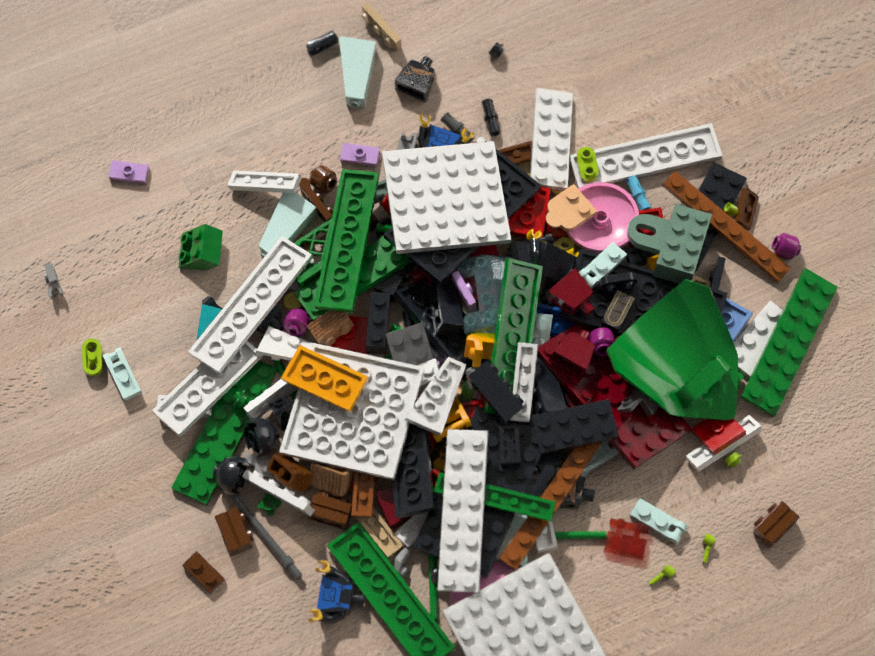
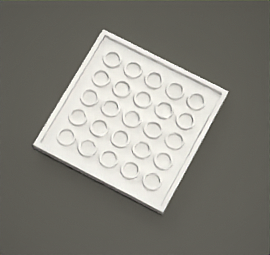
(445, 197)
(373, 432)
(523, 616)

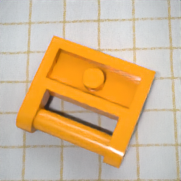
(455, 413)

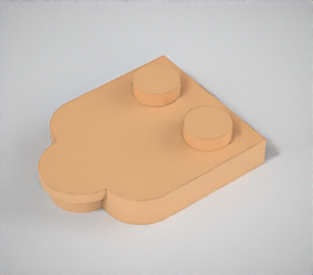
(569, 210)

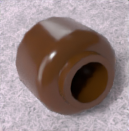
(323, 178)

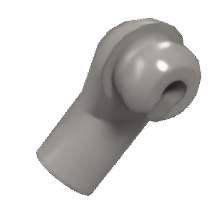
(400, 559)

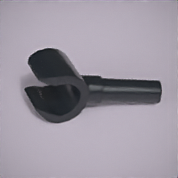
(210, 302)

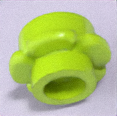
(732, 459)

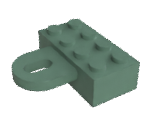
(675, 240)

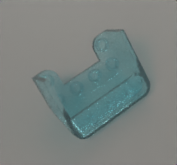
(488, 277)

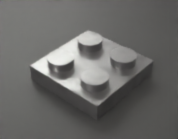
(410, 345)

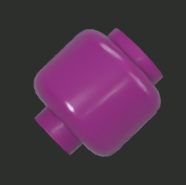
(786, 246)
(296, 322)
(602, 339)

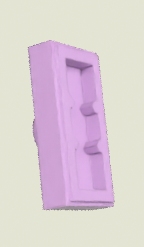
(359, 154)
(128, 172)
(464, 290)

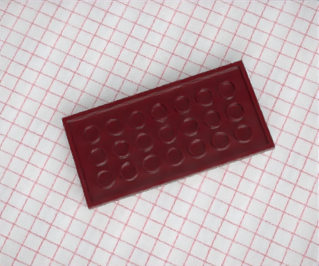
(638, 434)

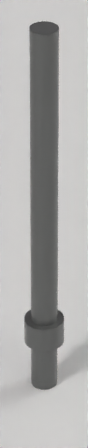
(286, 561)

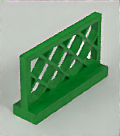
(315, 269)

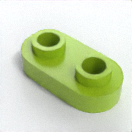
(587, 163)
(92, 358)

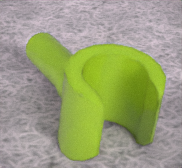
(731, 209)
(709, 541)
(667, 571)

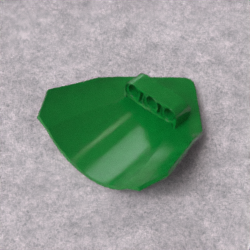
(681, 355)

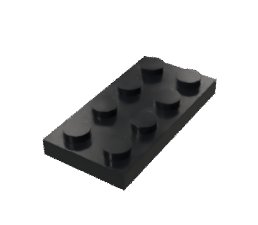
(574, 427)

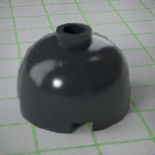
(260, 436)
(230, 474)

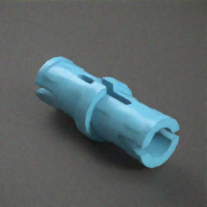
(638, 193)

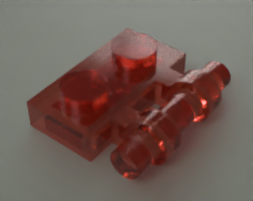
(623, 544)

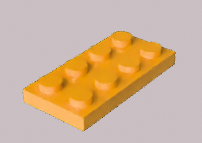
(325, 378)

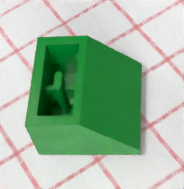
(200, 248)

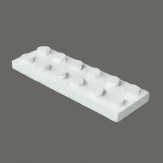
(551, 138)
(202, 390)

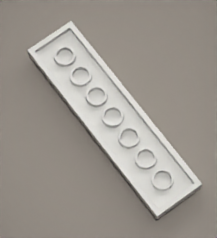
(653, 155)
(250, 305)
(463, 511)

